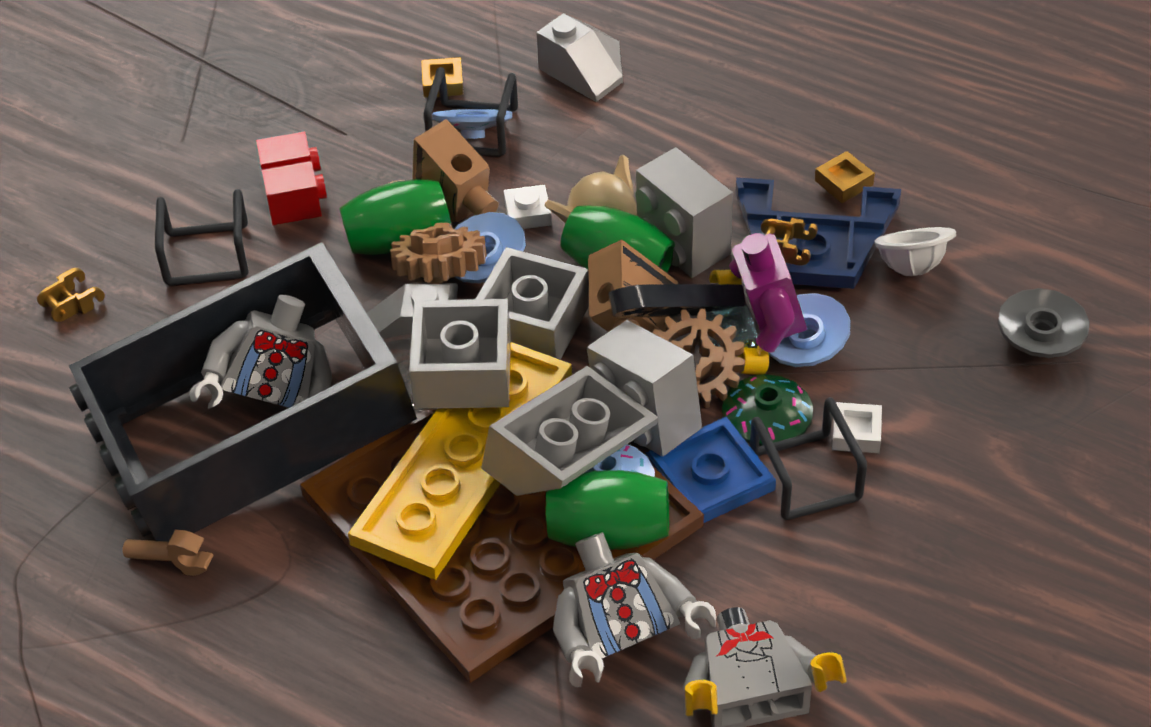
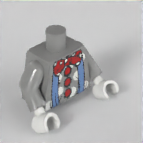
(267, 358)
(618, 606)

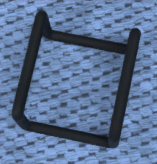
(509, 93)
(239, 222)
(759, 432)

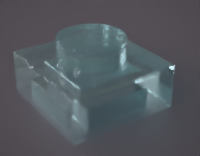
(742, 320)

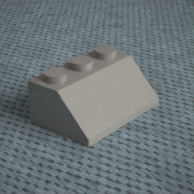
(563, 433)

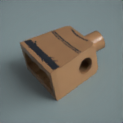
(462, 173)
(616, 268)

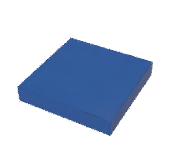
(715, 469)

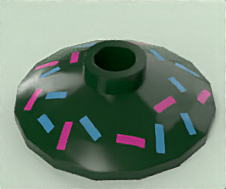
(775, 400)

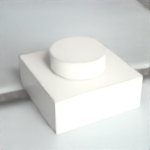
(528, 206)
(864, 424)

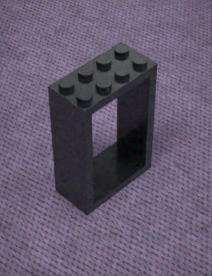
(168, 362)

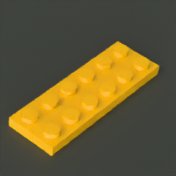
(440, 480)

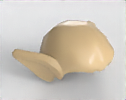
(600, 190)

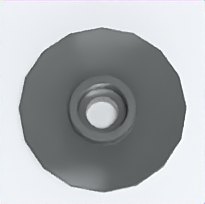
(1043, 323)

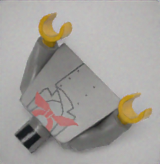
(755, 673)

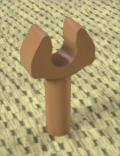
(180, 550)

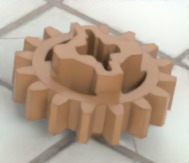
(438, 253)
(713, 358)

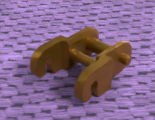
(788, 231)
(74, 303)

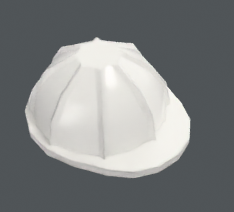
(914, 250)

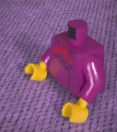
(770, 294)

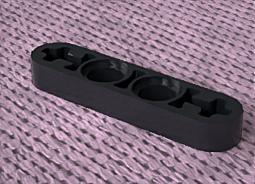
(670, 299)

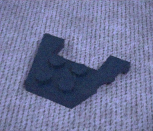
(841, 242)

